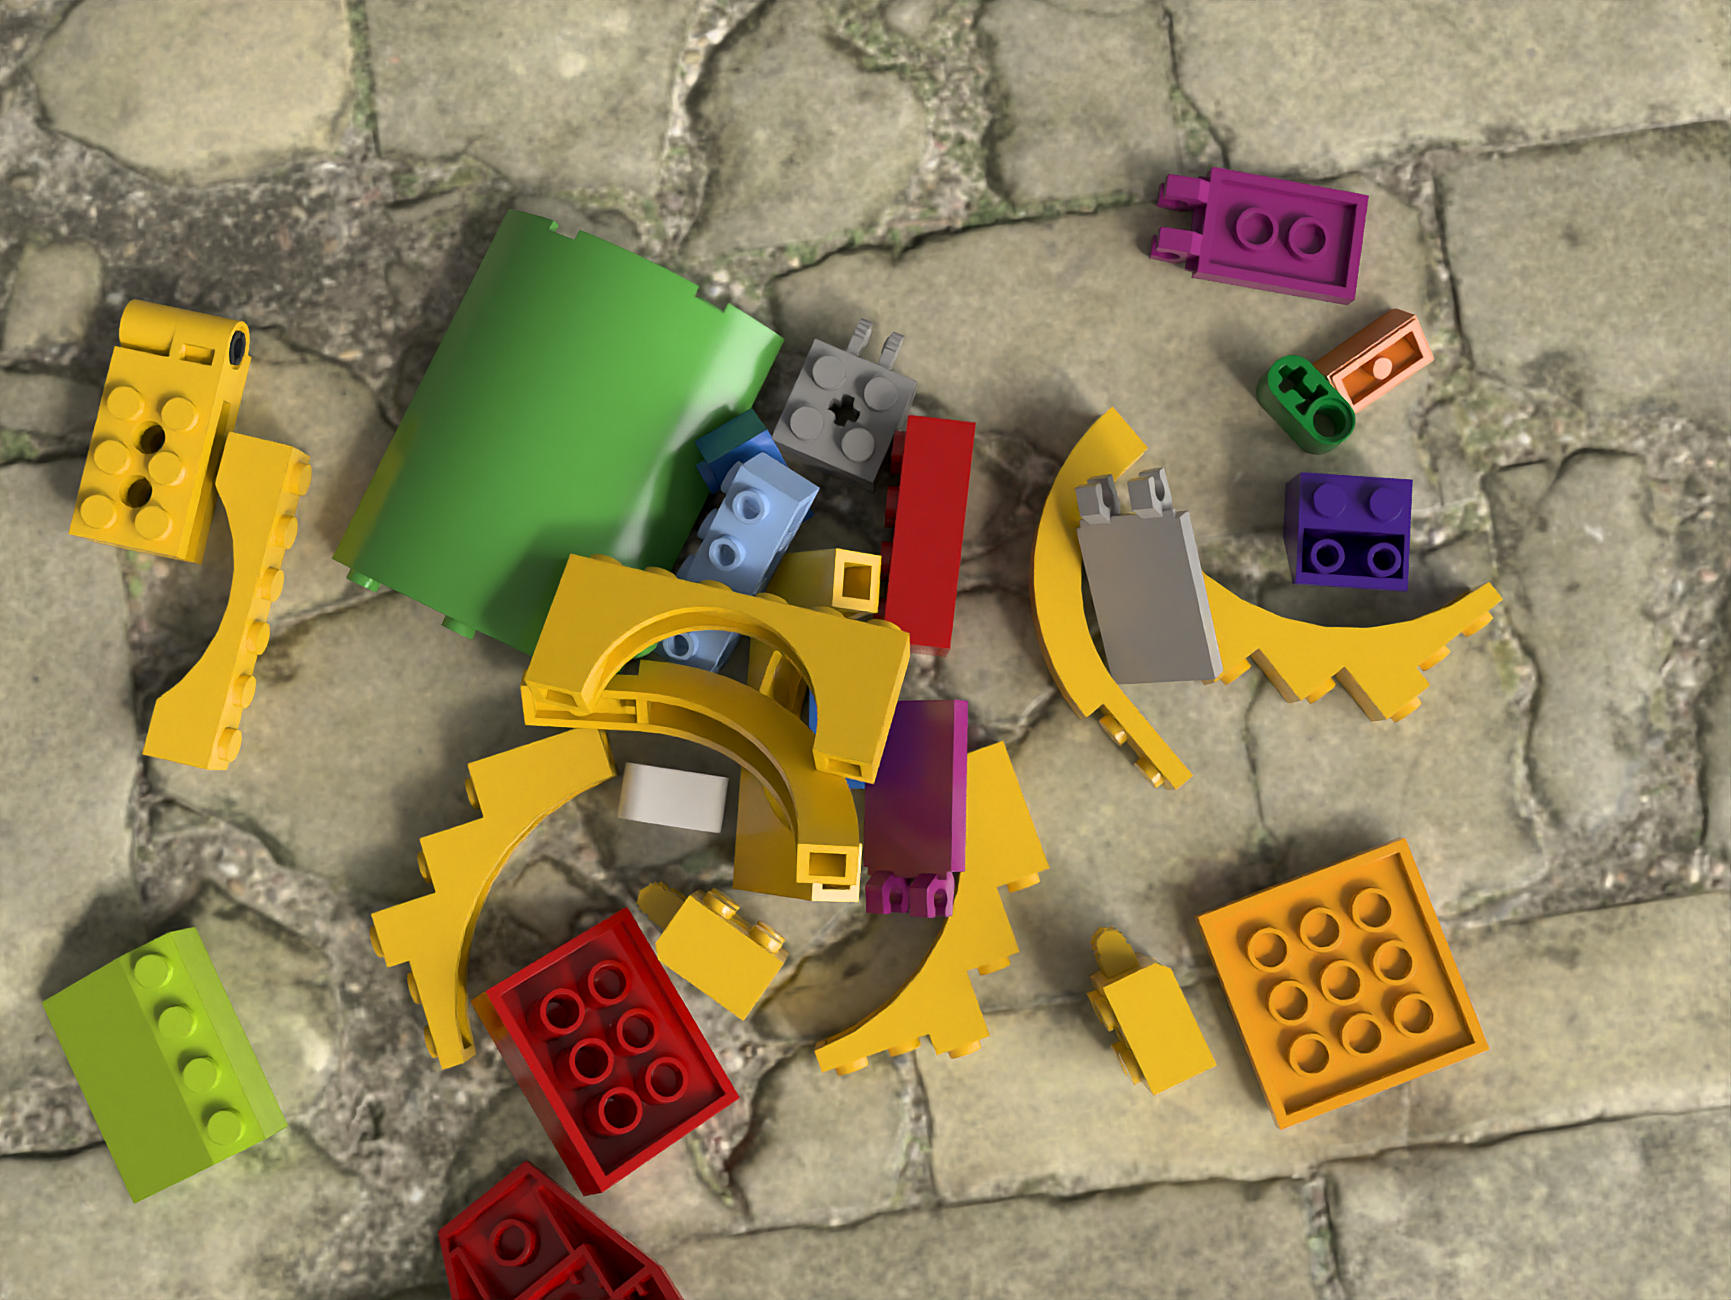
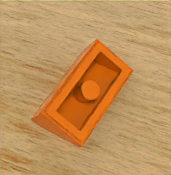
(1376, 358)

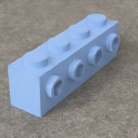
(741, 548)

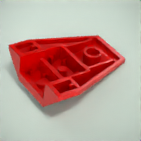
(544, 1244)

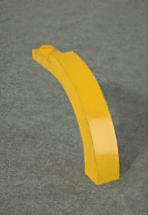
(1057, 602)
(748, 730)

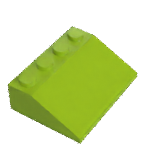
(164, 1063)

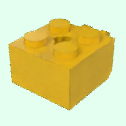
(714, 945)
(1149, 1014)

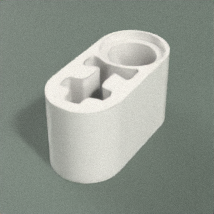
(673, 797)

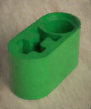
(1310, 384)

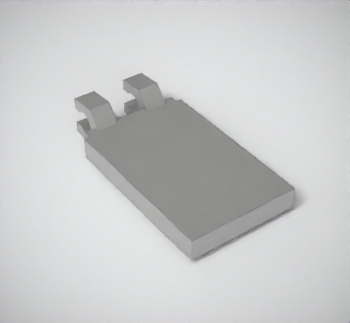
(1146, 582)

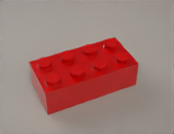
(929, 530)

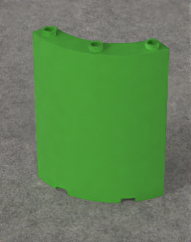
(552, 431)

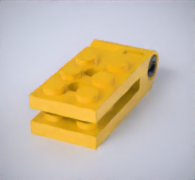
(174, 381)

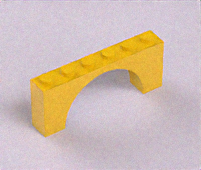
(616, 611)
(764, 842)

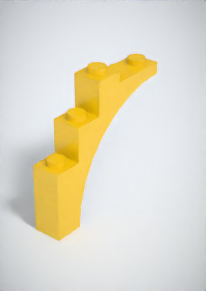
(1370, 663)
(463, 862)
(939, 994)

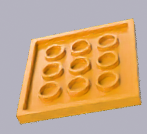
(1341, 983)

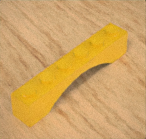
(202, 713)

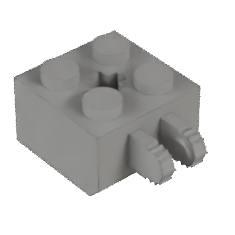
(841, 380)

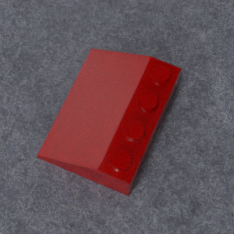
(605, 1052)

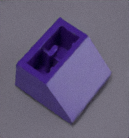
(1348, 531)

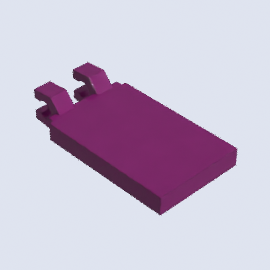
(1265, 233)
(918, 811)

